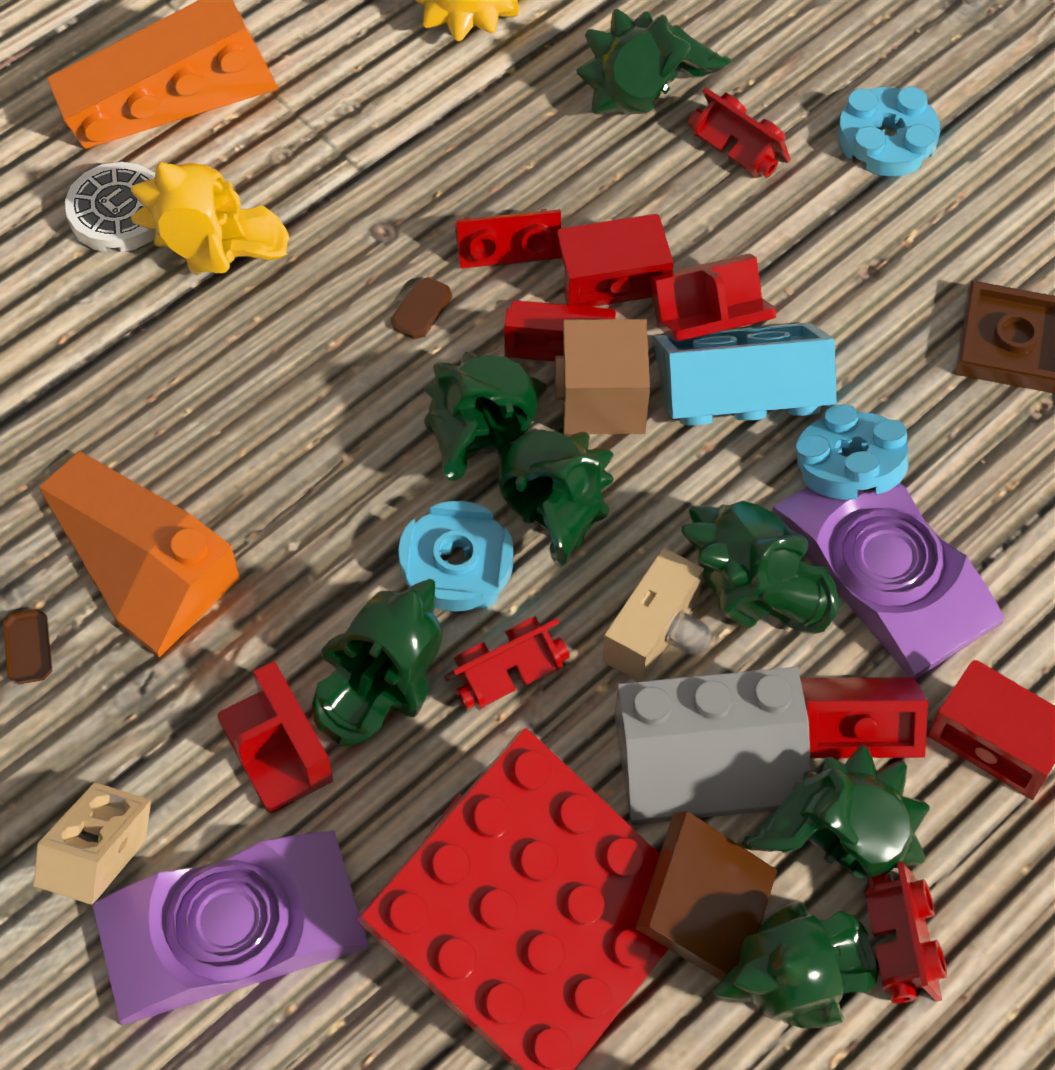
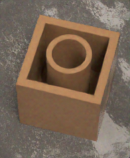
(604, 376)

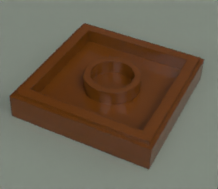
(1008, 337)
(705, 895)

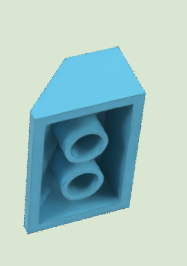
(747, 372)

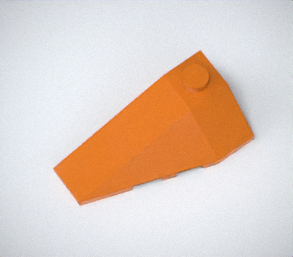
(141, 551)

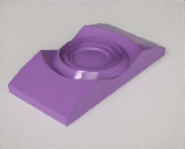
(895, 573)
(227, 924)

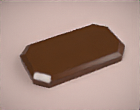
(421, 308)
(27, 646)

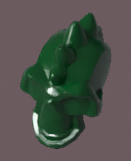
(639, 60)
(479, 407)
(556, 485)
(759, 569)
(379, 664)
(849, 814)
(802, 967)

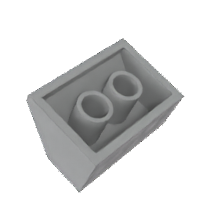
(712, 743)

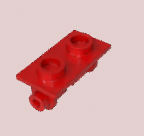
(727, 120)
(508, 238)
(486, 674)
(913, 959)

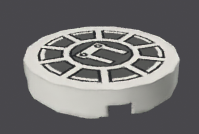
(102, 207)

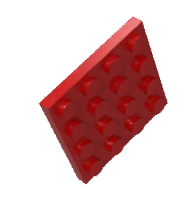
(525, 910)

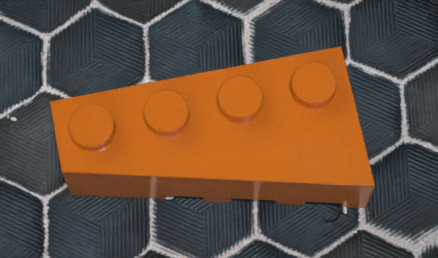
(163, 74)

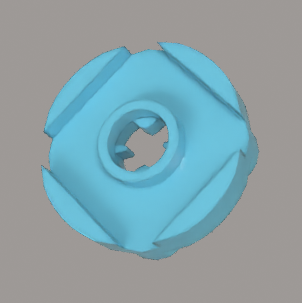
(894, 108)
(876, 447)
(454, 525)

